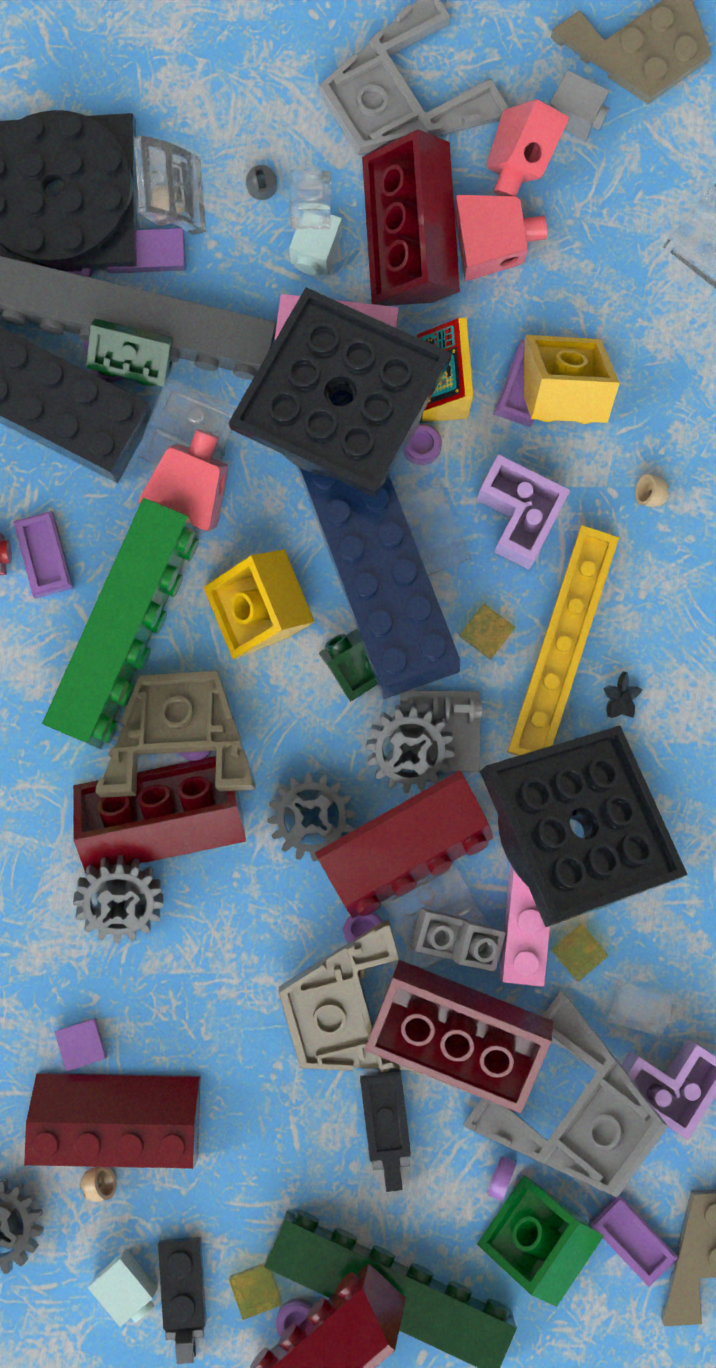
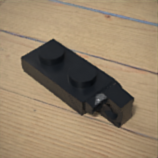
(386, 1125)
(182, 1294)

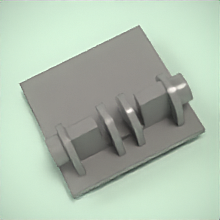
(462, 716)

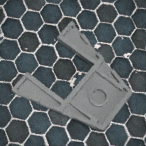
(376, 102)
(605, 1129)

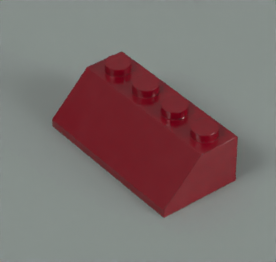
(411, 221)
(170, 816)
(406, 845)
(460, 1036)
(113, 1121)
(346, 1331)

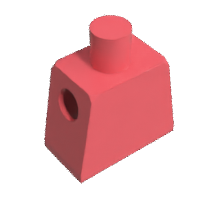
(524, 144)
(494, 233)
(190, 481)

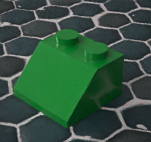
(540, 1241)

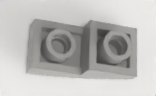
(457, 939)

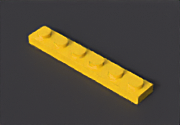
(563, 641)

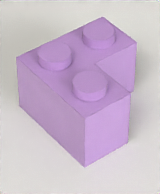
(529, 501)
(680, 1093)

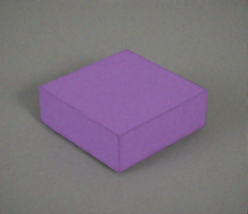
(81, 1044)

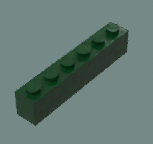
(432, 1311)

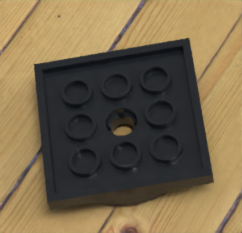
(95, 213)
(333, 350)
(602, 789)

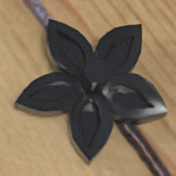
(621, 697)

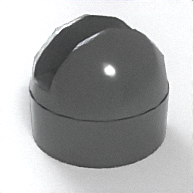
(252, 182)

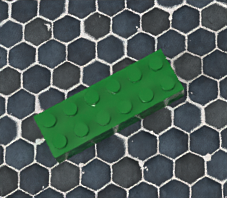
(122, 624)

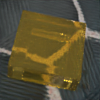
(487, 631)
(579, 952)
(255, 1291)

